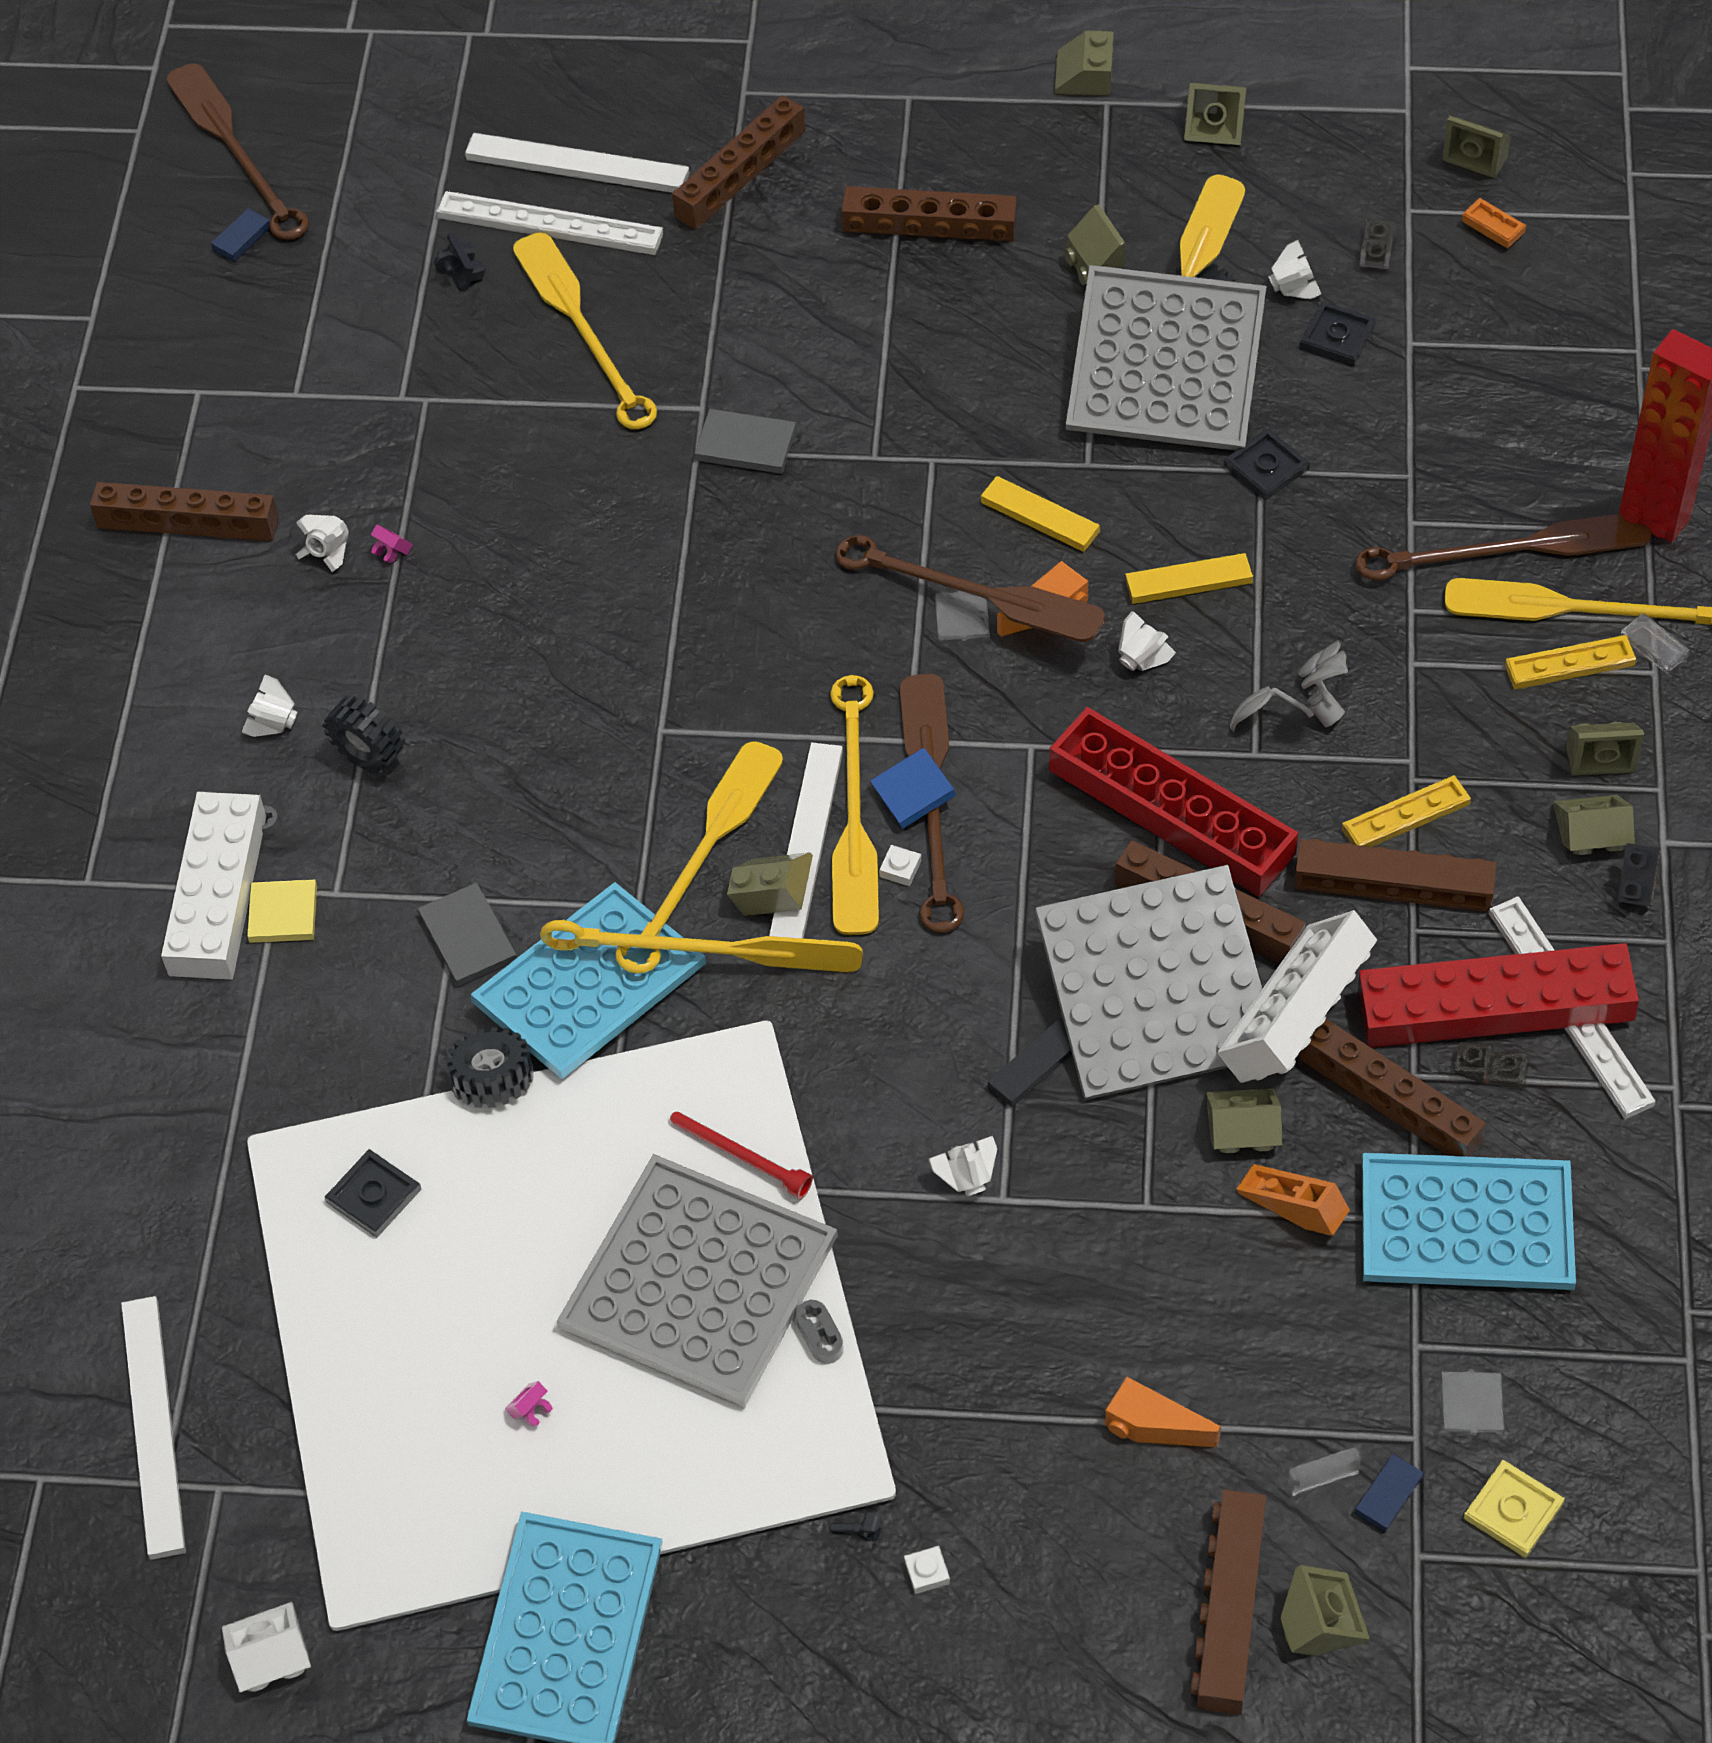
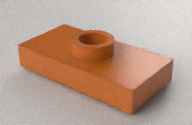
(1493, 223)

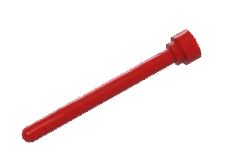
(795, 1181)

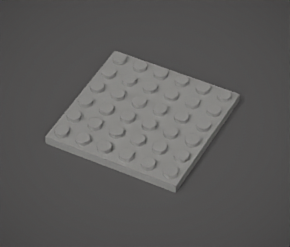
(1166, 358)
(1150, 978)
(698, 1279)

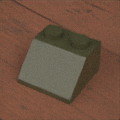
(1086, 64)
(1475, 146)
(1094, 243)
(1604, 748)
(1595, 823)
(770, 884)
(1244, 1119)

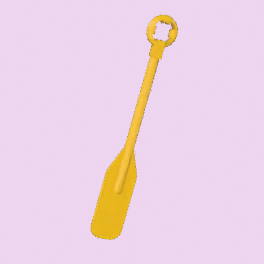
(1210, 223)
(562, 291)
(1536, 602)
(726, 810)
(854, 856)
(763, 950)

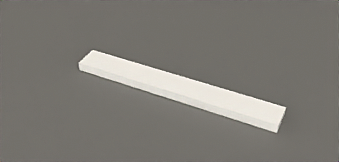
(576, 163)
(553, 222)
(810, 829)
(1592, 1040)
(153, 1428)

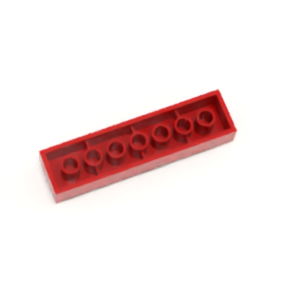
(1670, 437)
(1173, 801)
(1497, 995)

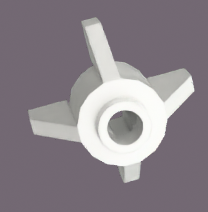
(1292, 274)
(325, 538)
(1142, 646)
(271, 710)
(967, 1167)

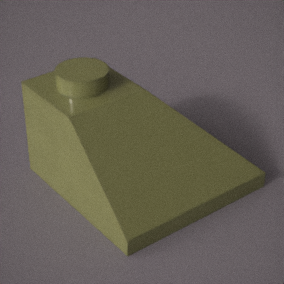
(1215, 113)
(1322, 1612)

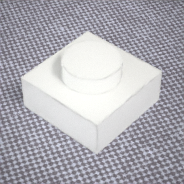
(900, 865)
(927, 1570)

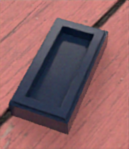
(240, 234)
(1389, 1493)

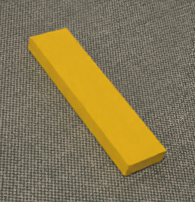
(1040, 513)
(1189, 578)
(1570, 662)
(1406, 813)

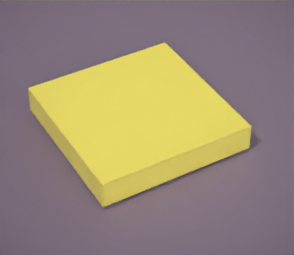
(282, 911)
(1514, 1508)

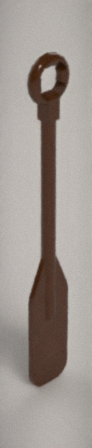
(214, 115)
(1560, 538)
(1019, 604)
(927, 728)

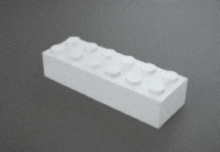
(214, 886)
(1297, 997)

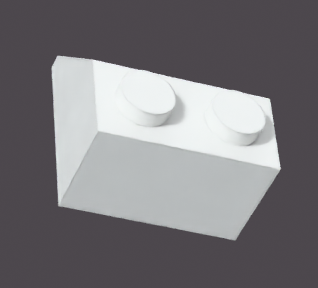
(266, 1648)

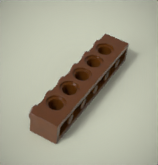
(738, 162)
(929, 213)
(184, 511)
(1393, 1091)

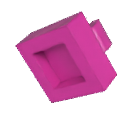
(390, 541)
(527, 1400)

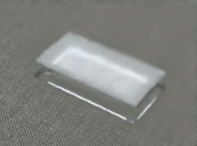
(1655, 643)
(1324, 1471)

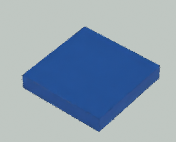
(913, 788)

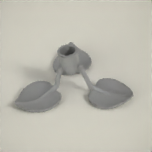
(1325, 707)

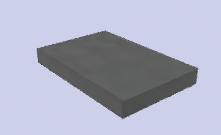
(745, 441)
(467, 934)

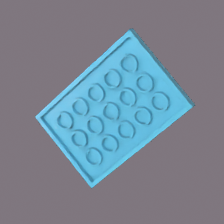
(582, 997)
(1467, 1221)
(565, 1631)

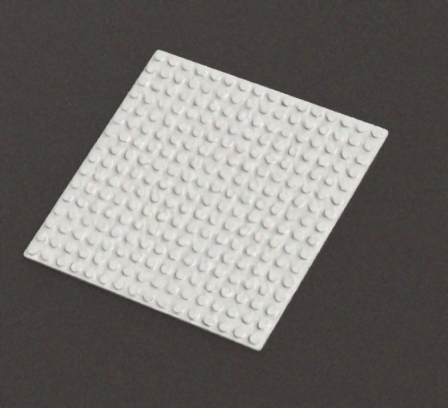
(430, 1331)

